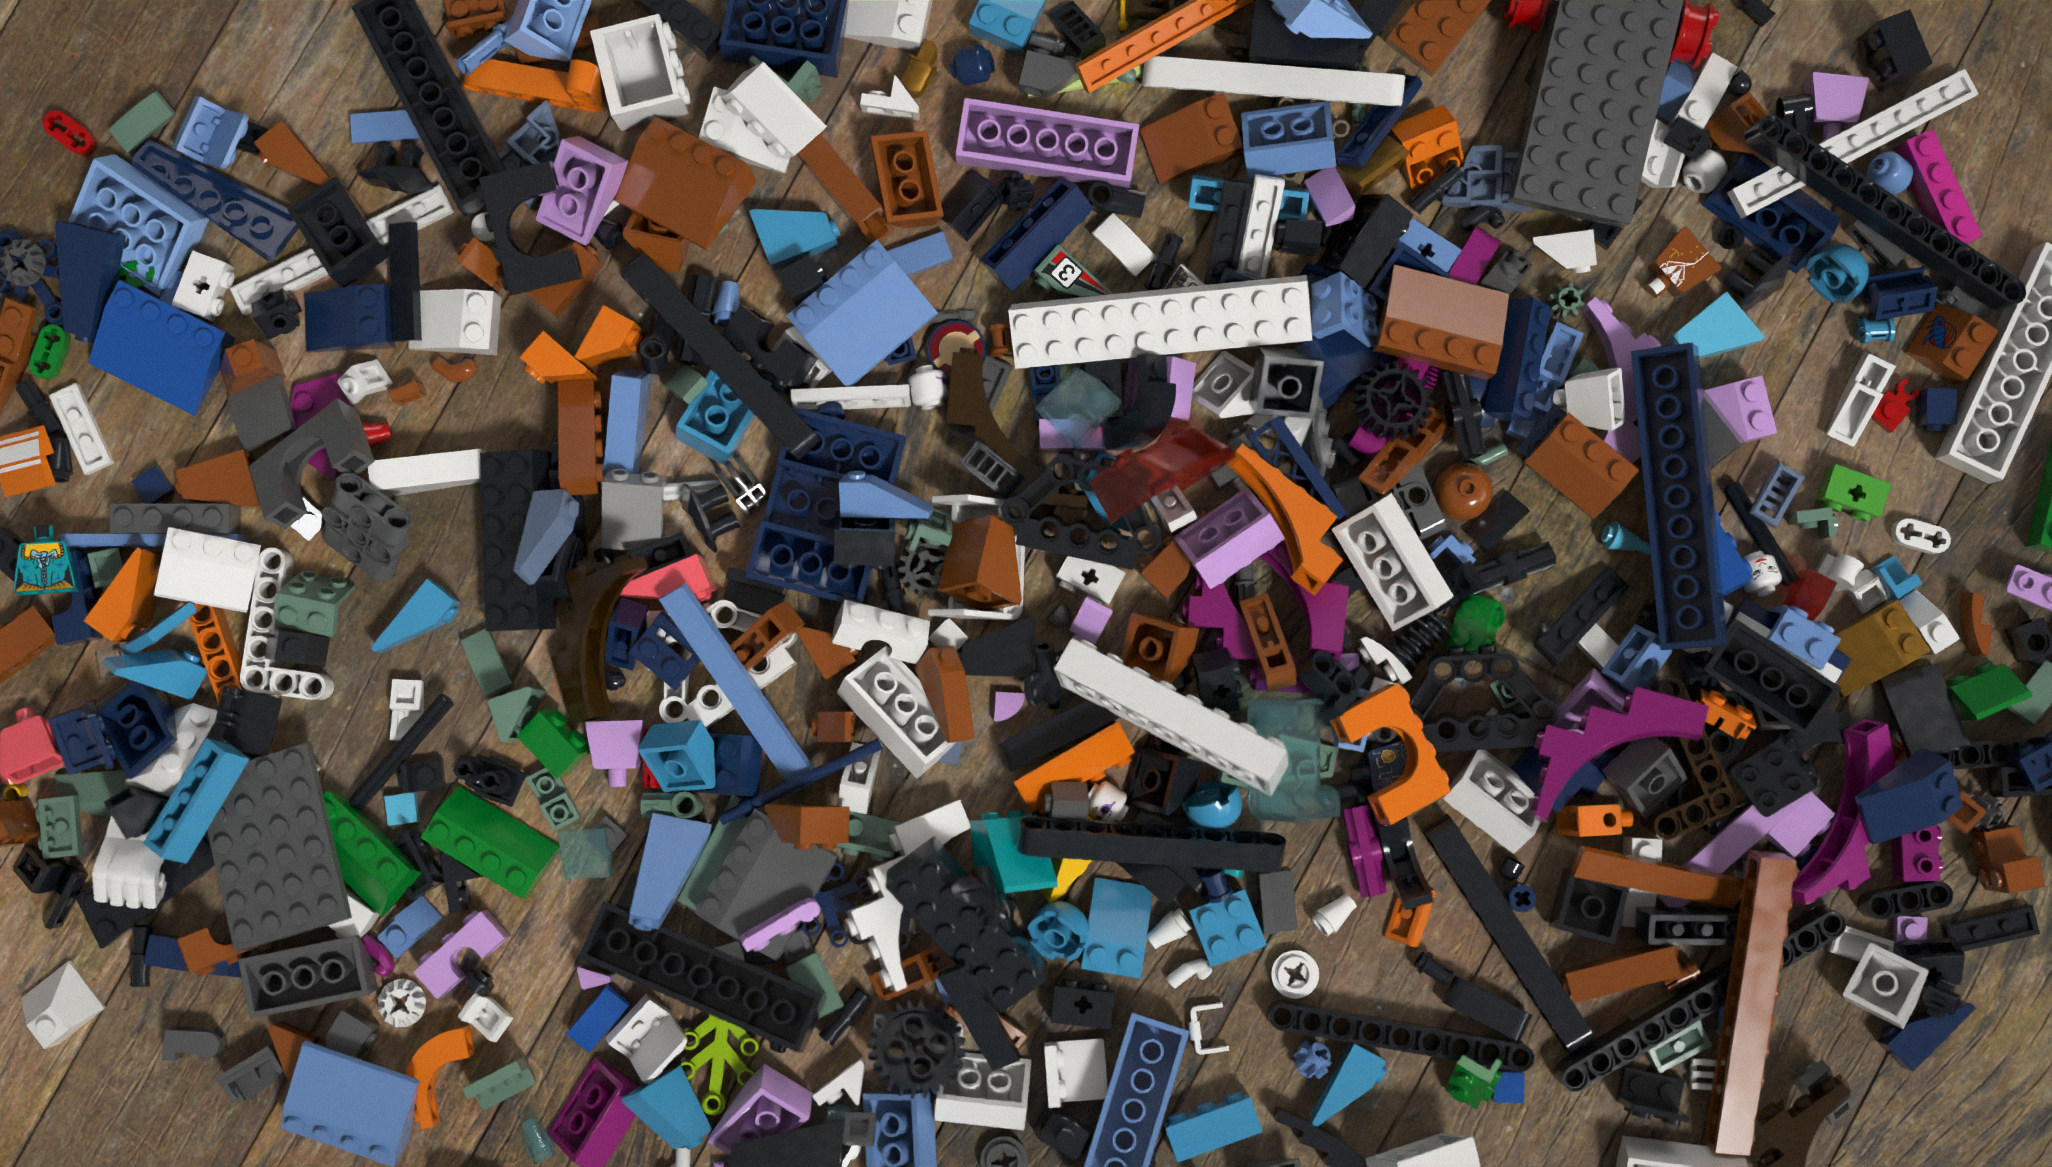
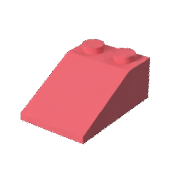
(657, 583)

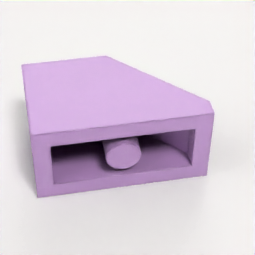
(1090, 621)

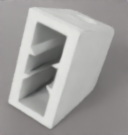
(1594, 398)

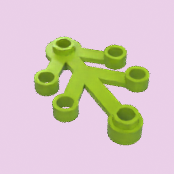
(719, 1050)

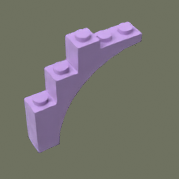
(1618, 344)

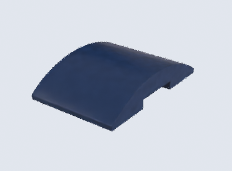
(799, 521)

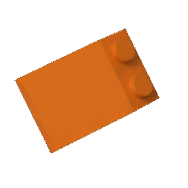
(129, 600)

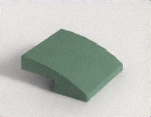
(1678, 1047)

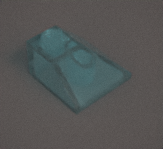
(1078, 406)

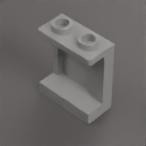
(632, 509)

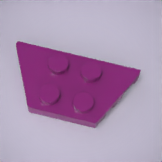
(309, 400)

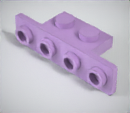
(2030, 586)

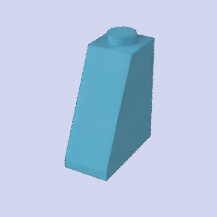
(1718, 329)

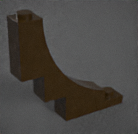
(970, 408)

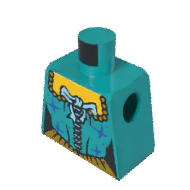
(44, 565)

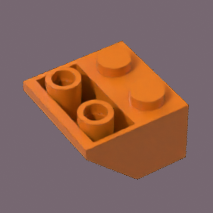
(1431, 144)

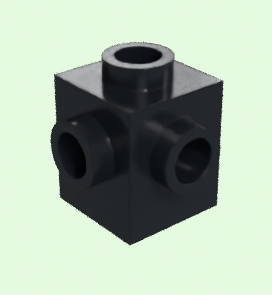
(276, 313)

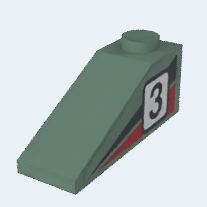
(1067, 277)

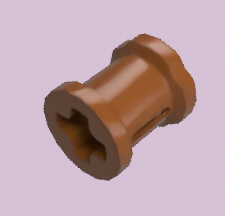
(1001, 340)

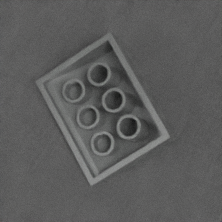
(762, 880)

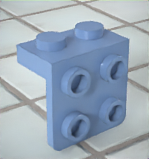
(210, 133)
(1344, 305)
(1803, 637)

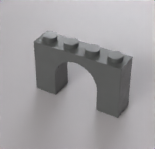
(279, 470)

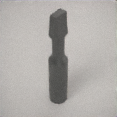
(963, 316)

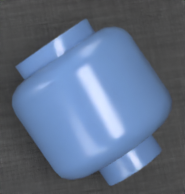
(1890, 172)

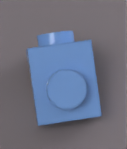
(1459, 552)

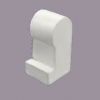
(1840, 569)

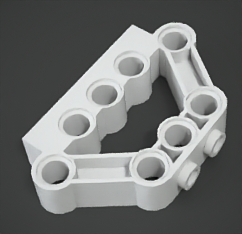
(778, 663)

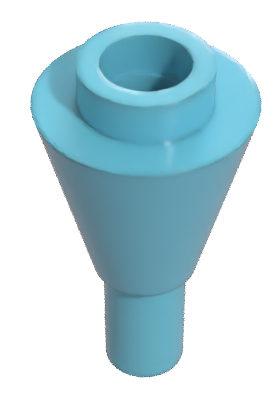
(1620, 538)

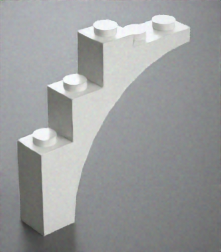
(881, 916)

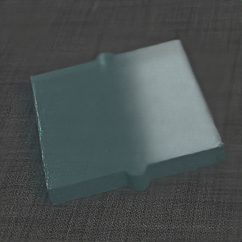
(585, 853)

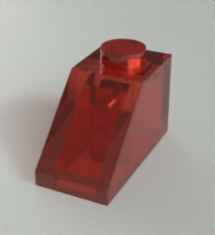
(1810, 592)

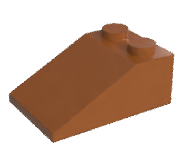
(1192, 139)

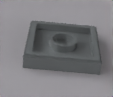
(262, 413)

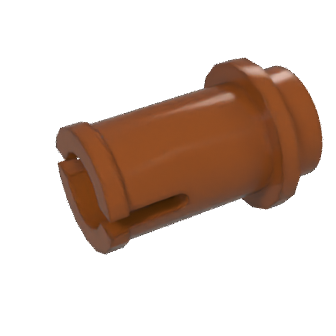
(1689, 973)

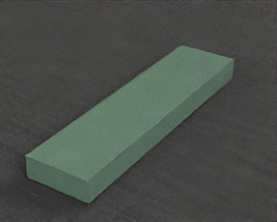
(712, 857)

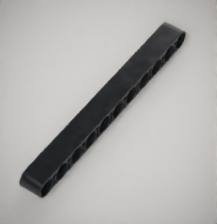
(1870, 211)
(1689, 1012)

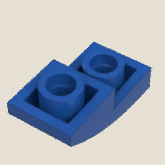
(598, 1018)

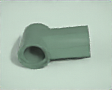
(670, 805)

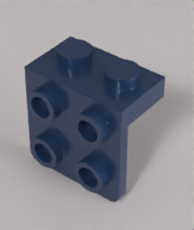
(81, 740)

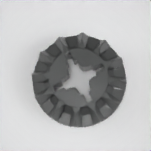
(34, 262)
(1010, 1146)

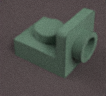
(1808, 519)

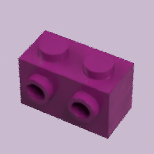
(1917, 855)

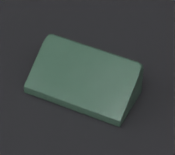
(812, 974)

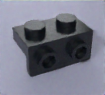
(416, 850)

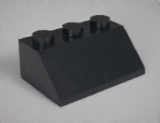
(1367, 239)

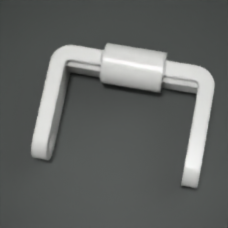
(1195, 1030)

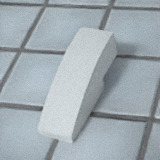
(1860, 398)

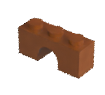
(202, 952)

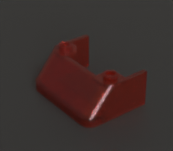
(1157, 469)

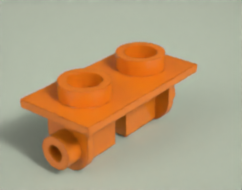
(1734, 718)

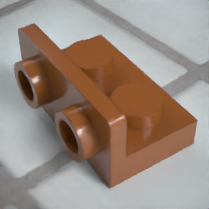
(474, 16)

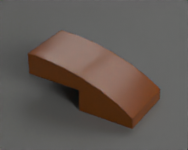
(1975, 634)

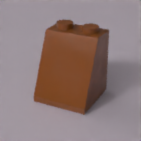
(982, 564)

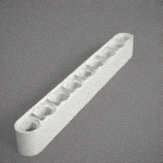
(1274, 80)

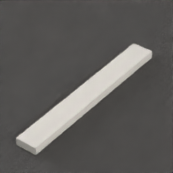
(306, 266)

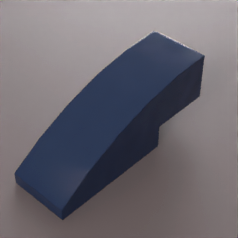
(165, 953)

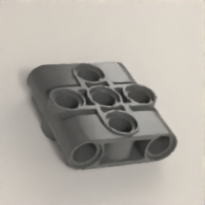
(1424, 517)
(366, 527)

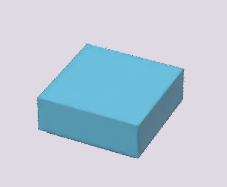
(402, 809)

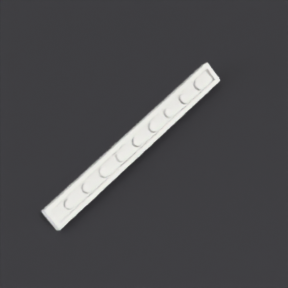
(1860, 139)

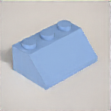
(547, 27)

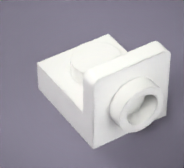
(364, 380)

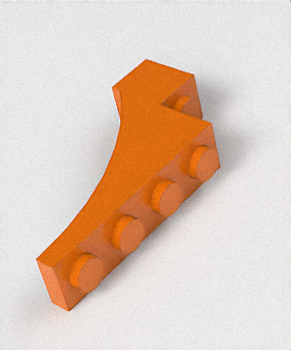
(1297, 516)

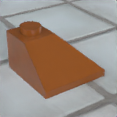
(1729, 126)
(657, 243)

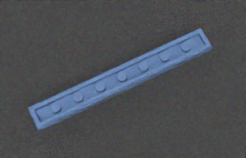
(735, 682)

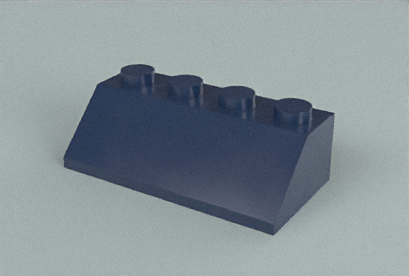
(1786, 226)

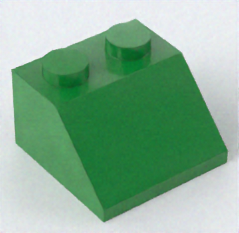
(1986, 691)

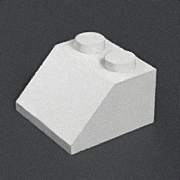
(1886, 985)

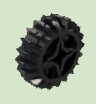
(1405, 405)

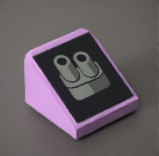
(593, 977)

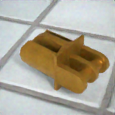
(920, 70)

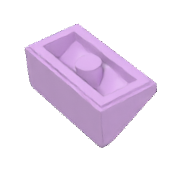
(1330, 197)

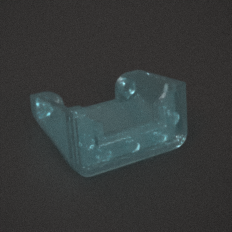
(1299, 792)

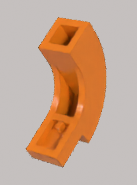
(427, 1062)

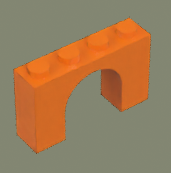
(1422, 777)

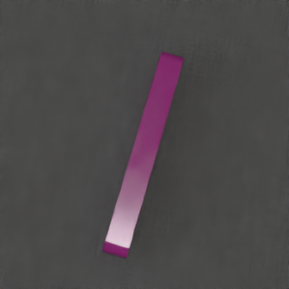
(1466, 268)

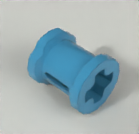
(1875, 330)

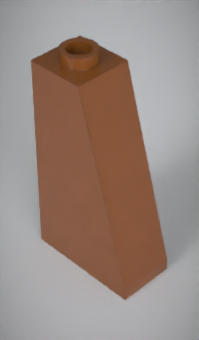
(845, 190)
(1622, 971)

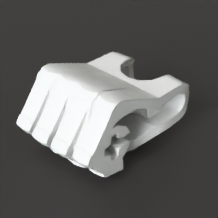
(127, 871)

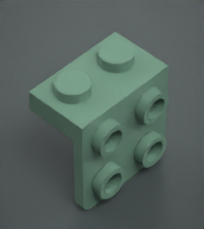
(805, 82)
(312, 602)

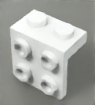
(648, 1038)

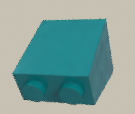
(996, 846)

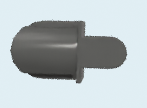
(744, 487)

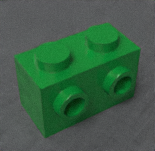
(554, 742)

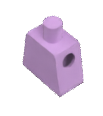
(1835, 101)
(615, 747)

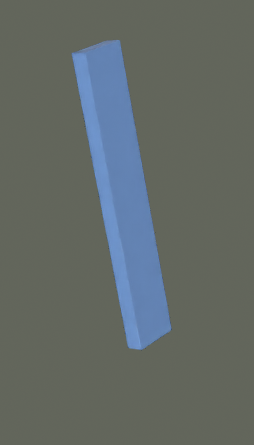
(126, 540)

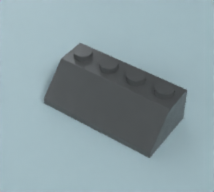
(307, 976)

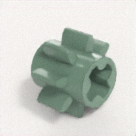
(1573, 297)

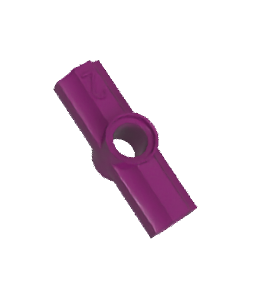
(1364, 851)

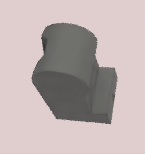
(201, 1041)

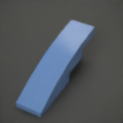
(1554, 366)

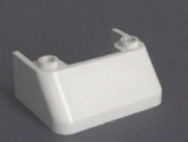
(976, 507)

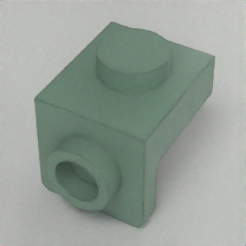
(105, 566)

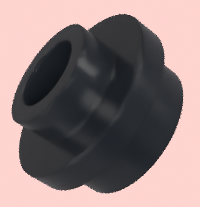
(479, 981)

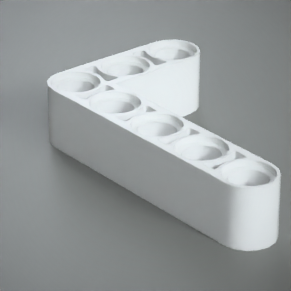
(257, 633)

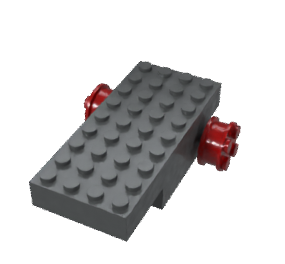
(1598, 98)

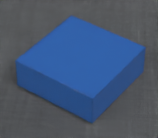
(1510, 1088)

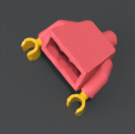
(26, 752)

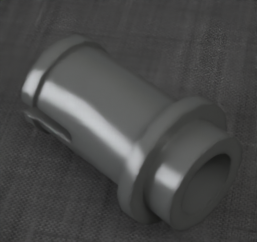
(1054, 46)

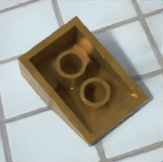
(1878, 645)

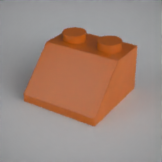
(609, 340)
(551, 362)

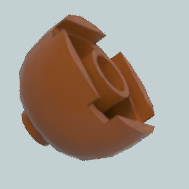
(1462, 491)

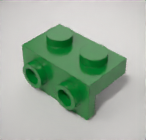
(1476, 622)
(1472, 1082)

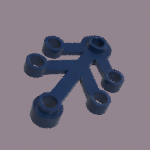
(39, 287)
(831, 901)

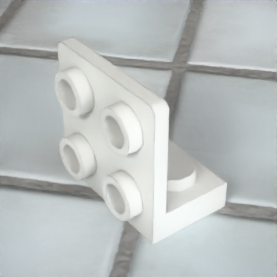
(1075, 1070)

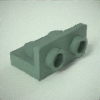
(935, 530)
(59, 827)
(869, 835)
(501, 1084)

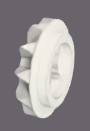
(1297, 988)
(415, 1003)

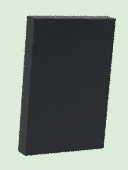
(1923, 711)

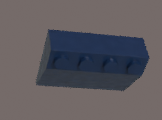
(785, 33)

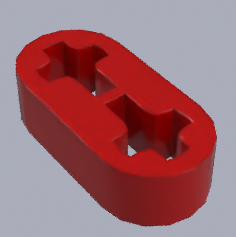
(73, 128)

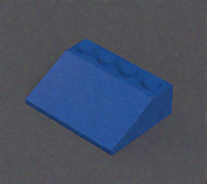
(158, 348)

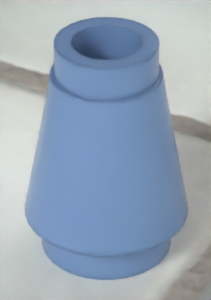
(726, 303)

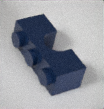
(70, 625)

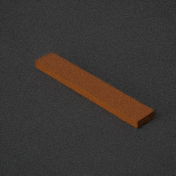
(1657, 877)

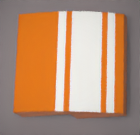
(25, 461)

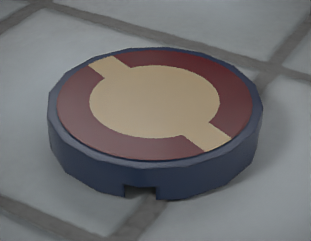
(949, 339)

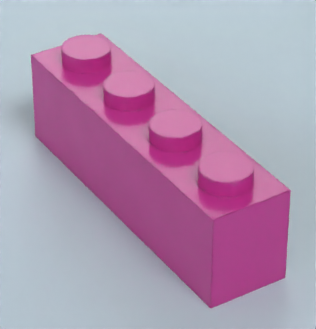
(1938, 187)

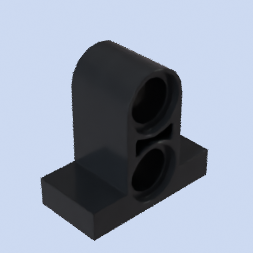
(1330, 682)

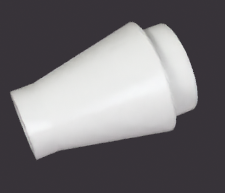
(1332, 916)
(1170, 928)

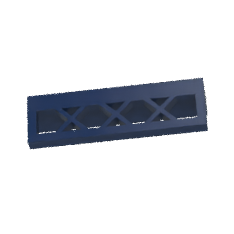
(1300, 461)

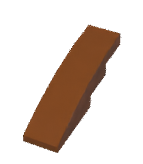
(1400, 457)

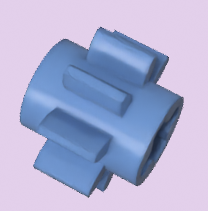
(1312, 1059)

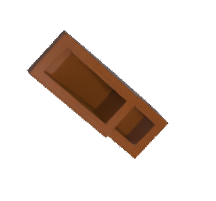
(917, 970)

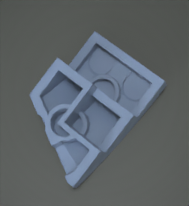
(533, 142)
(1486, 180)

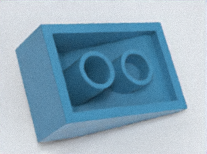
(1006, 22)
(715, 421)
(1117, 928)

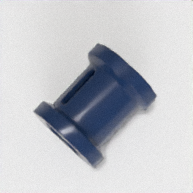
(1215, 884)
(1528, 895)

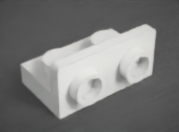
(1662, 161)

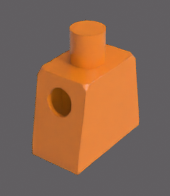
(1593, 820)

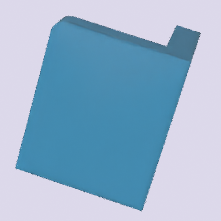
(1895, 579)

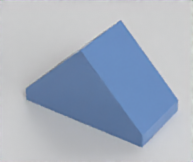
(1676, 88)

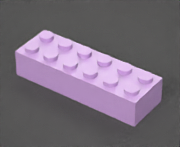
(1046, 143)

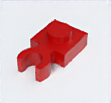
(1892, 407)

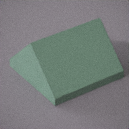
(514, 711)

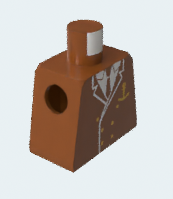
(1680, 265)

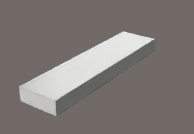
(1260, 225)
(853, 397)

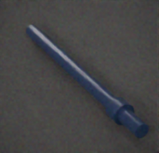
(747, 805)

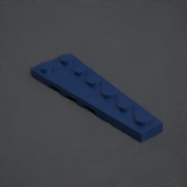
(234, 208)

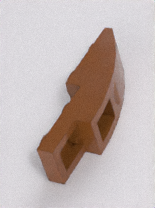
(15, 343)

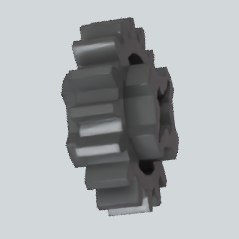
(913, 576)

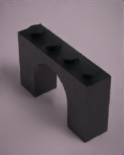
(502, 196)

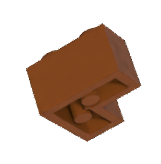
(2004, 860)

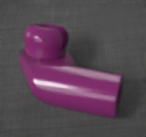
(380, 953)

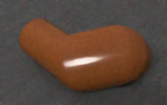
(456, 372)

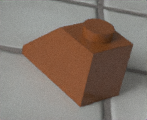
(828, 657)
(835, 727)

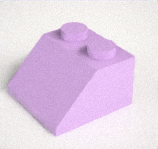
(1178, 372)

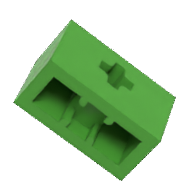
(1869, 492)

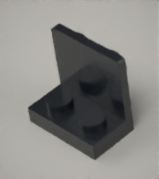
(1651, 1094)

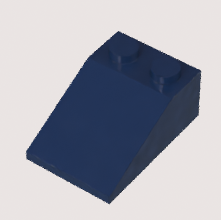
(349, 319)
(1343, 365)
(139, 726)
(1910, 797)

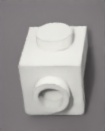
(486, 1016)

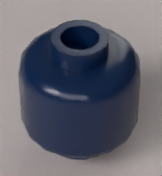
(972, 65)

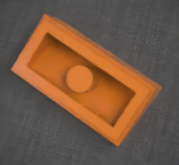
(1409, 924)

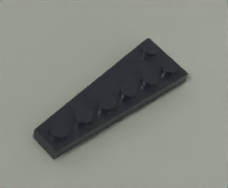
(112, 922)

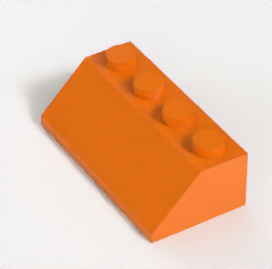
(1077, 764)

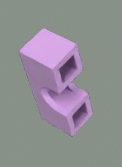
(440, 969)

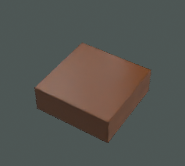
(407, 393)

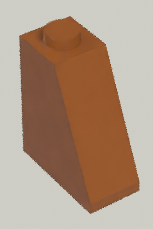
(559, 297)
(248, 365)
(220, 481)

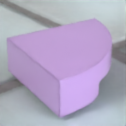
(1007, 704)

